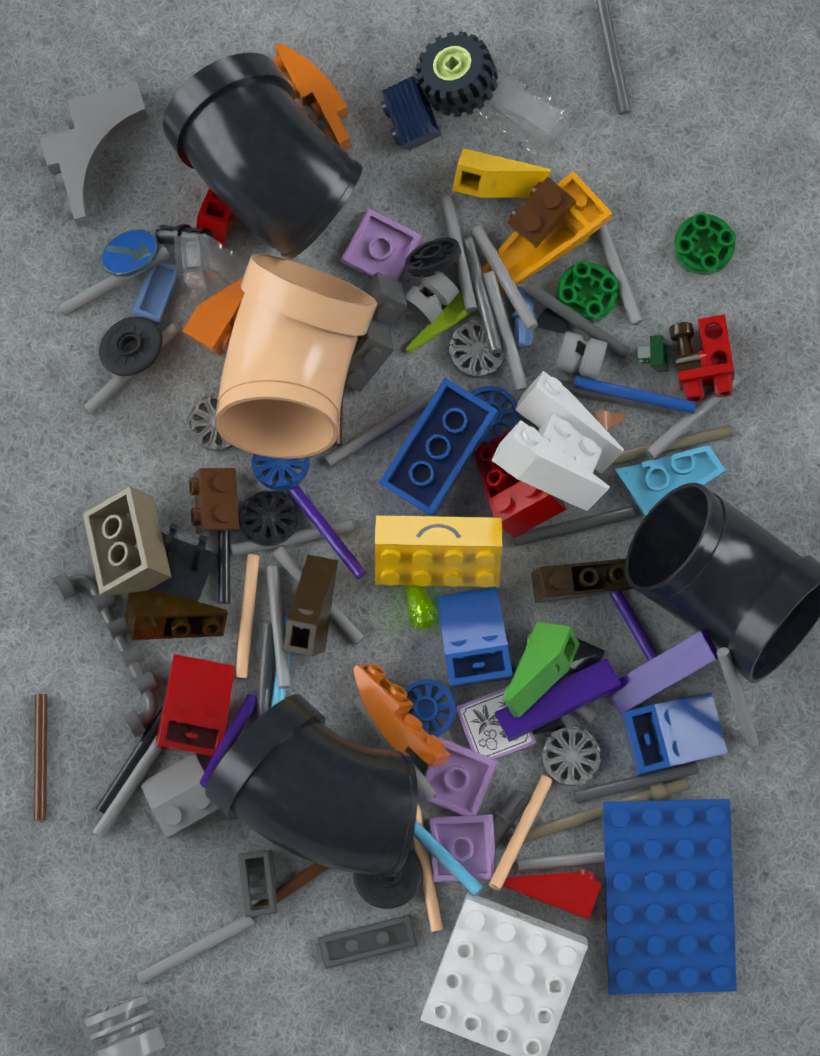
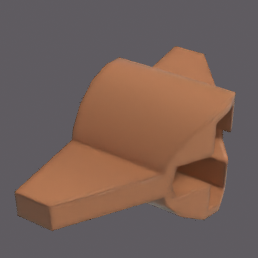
(608, 419)

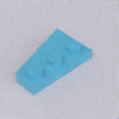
(656, 478)

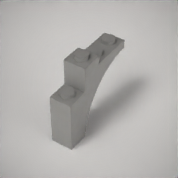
(93, 125)

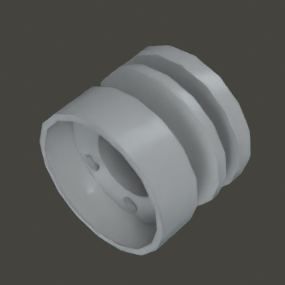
(125, 1029)

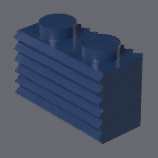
(410, 114)

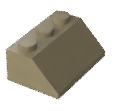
(126, 543)

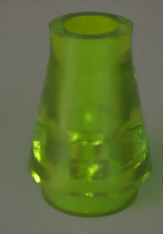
(420, 607)

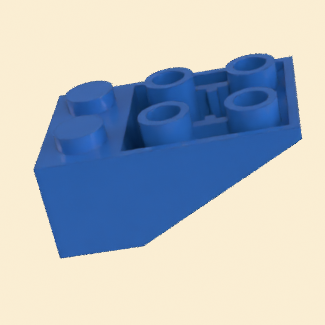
(474, 637)
(673, 733)

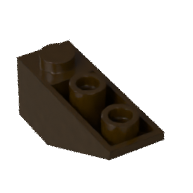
(579, 580)
(311, 607)
(170, 616)

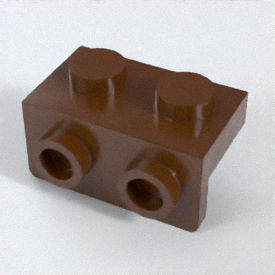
(541, 211)
(214, 500)

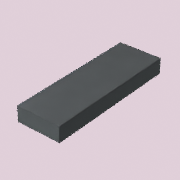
(367, 941)

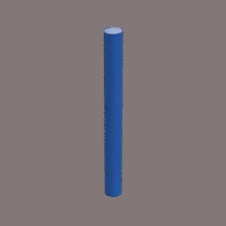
(634, 394)

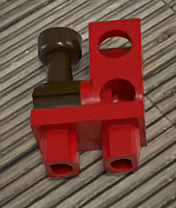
(705, 367)

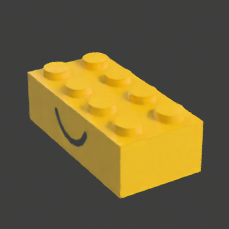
(438, 551)

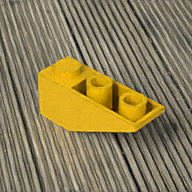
(496, 176)

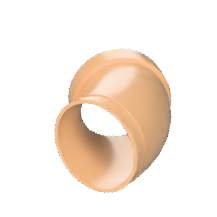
(289, 358)

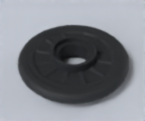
(136, 361)
(395, 893)

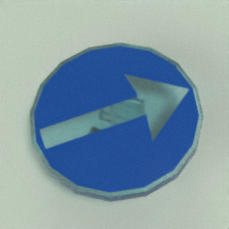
(129, 253)

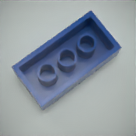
(439, 447)

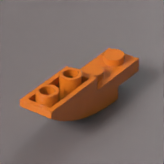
(313, 86)
(389, 708)

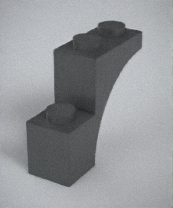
(377, 344)

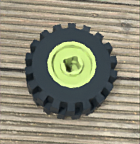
(457, 74)

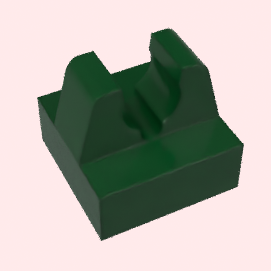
(655, 353)

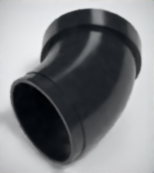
(260, 151)
(725, 578)
(319, 791)

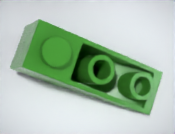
(544, 661)

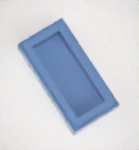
(156, 292)

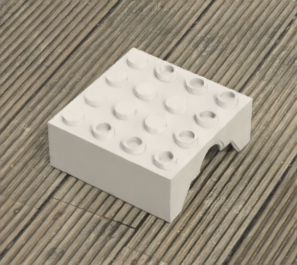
(504, 978)

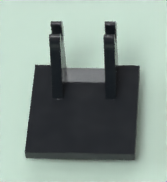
(188, 566)

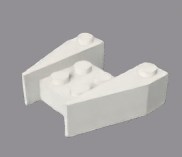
(563, 450)

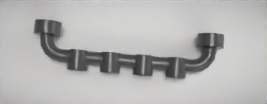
(131, 654)

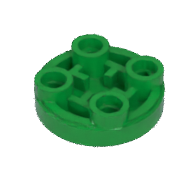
(704, 244)
(588, 290)

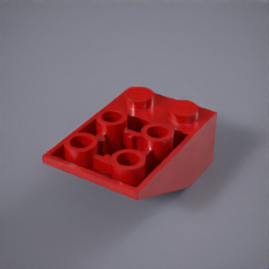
(511, 499)
(195, 706)

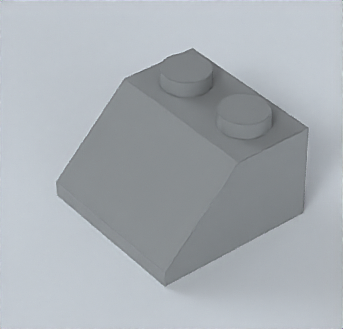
(178, 797)

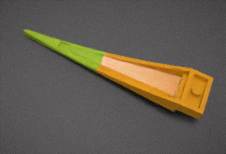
(524, 259)

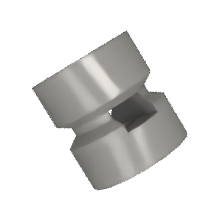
(440, 292)
(591, 359)

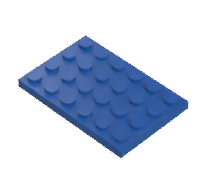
(669, 896)

